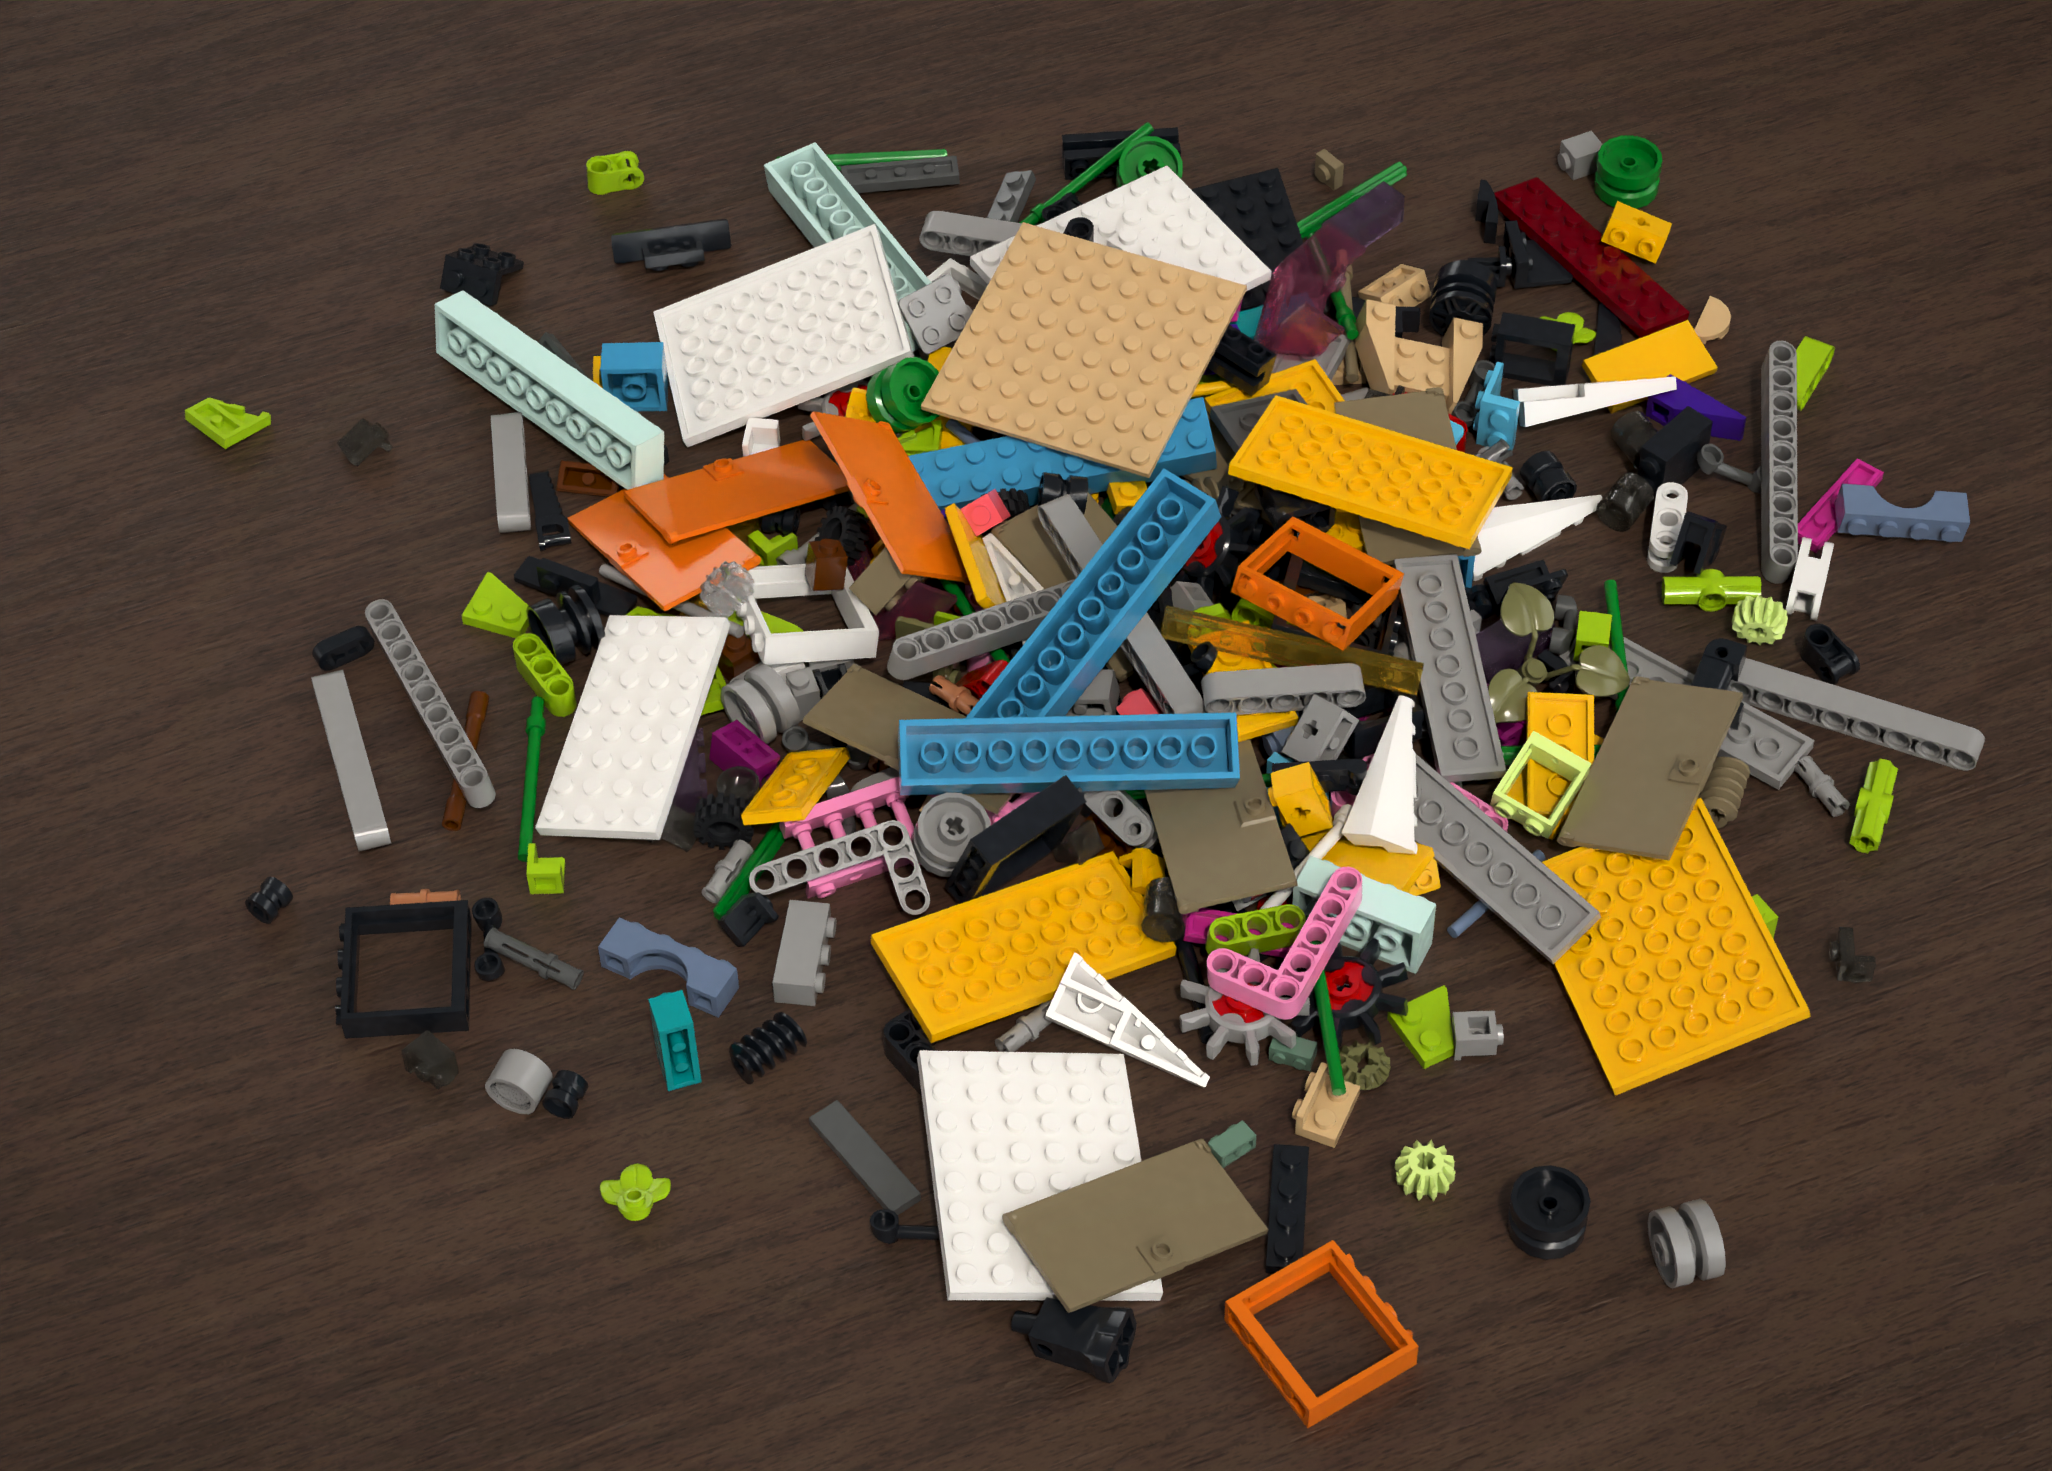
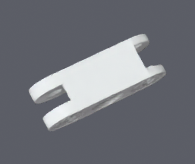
(1666, 525)
(1809, 580)

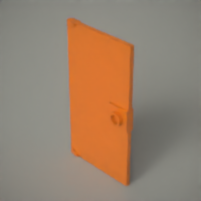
(738, 490)
(893, 496)
(640, 552)

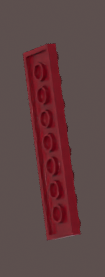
(1594, 264)

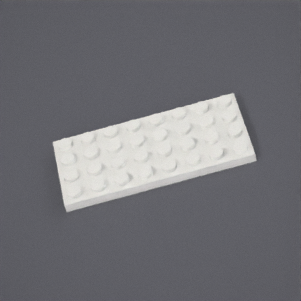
(633, 727)

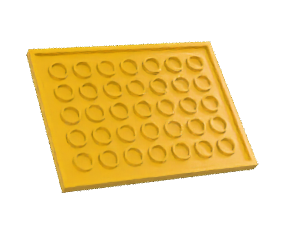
(1673, 960)

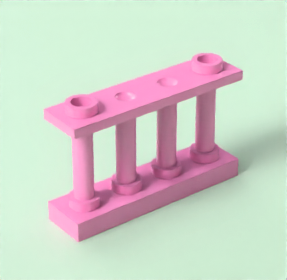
(832, 814)

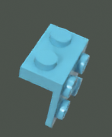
(1497, 414)

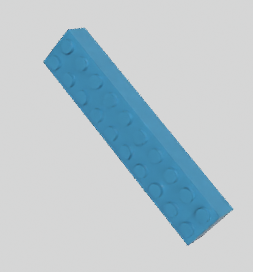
(976, 468)
(1103, 603)
(1089, 750)

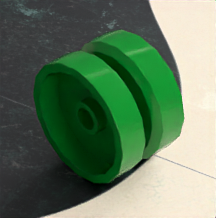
(1145, 155)
(1628, 171)
(898, 392)

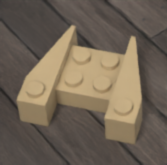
(1415, 364)

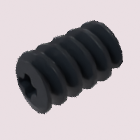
(765, 1044)

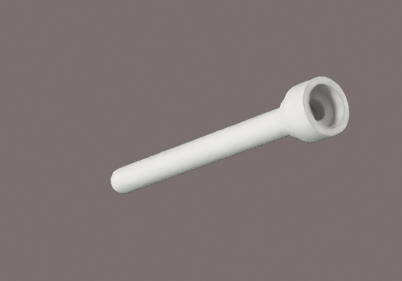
(1318, 851)

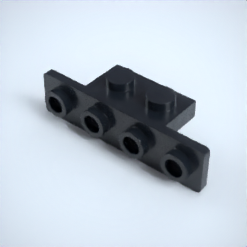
(671, 244)
(555, 578)

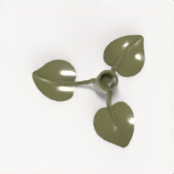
(1529, 611)

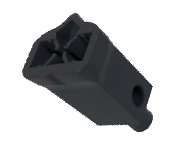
(1282, 506)
(1085, 1339)

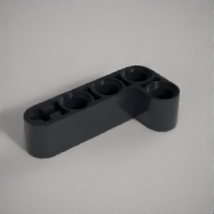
(904, 1053)

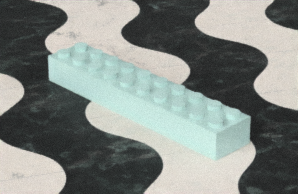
(830, 208)
(549, 391)

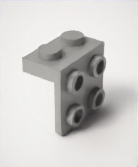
(936, 313)

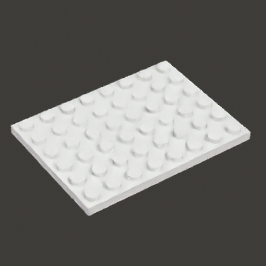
(1167, 214)
(782, 335)
(1011, 1135)

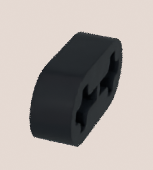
(343, 648)

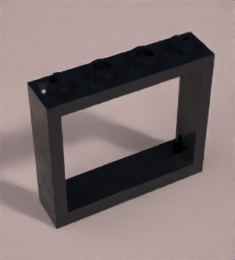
(1310, 576)
(1016, 841)
(399, 919)

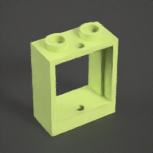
(1556, 759)

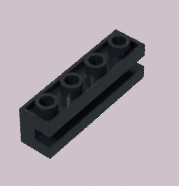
(1085, 149)
(1242, 361)

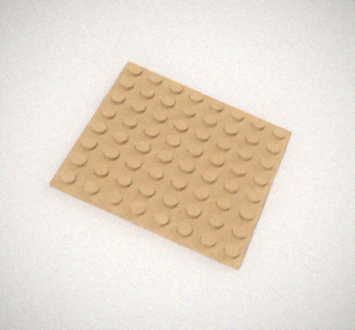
(1085, 349)

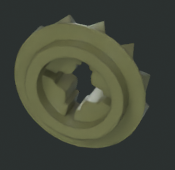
(1373, 1074)

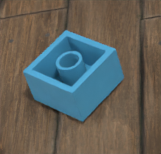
(636, 374)

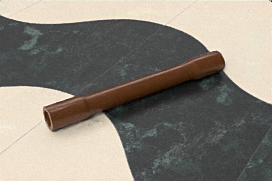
(475, 717)

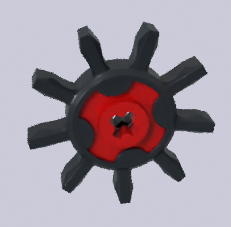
(1221, 547)
(1356, 993)

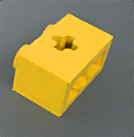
(1636, 232)
(1300, 799)

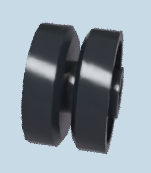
(1548, 1212)

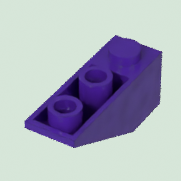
(1667, 405)

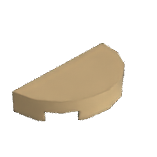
(1713, 321)

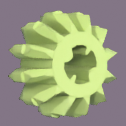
(1759, 619)
(1425, 1170)

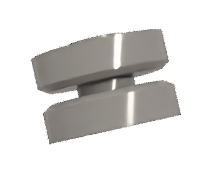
(761, 703)
(946, 829)
(1686, 1243)

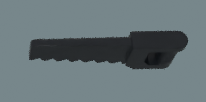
(1608, 331)
(548, 512)

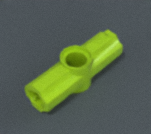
(1709, 589)
(1873, 806)

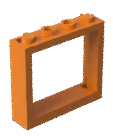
(1330, 556)
(1361, 1290)

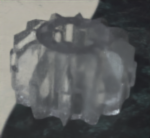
(727, 589)

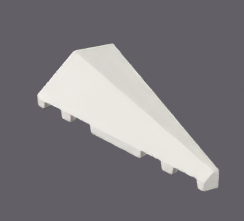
(1561, 401)
(1526, 527)
(1012, 576)
(1385, 800)
(1096, 1010)

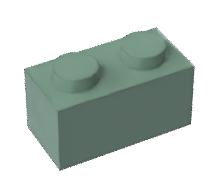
(1300, 1056)
(1232, 1143)

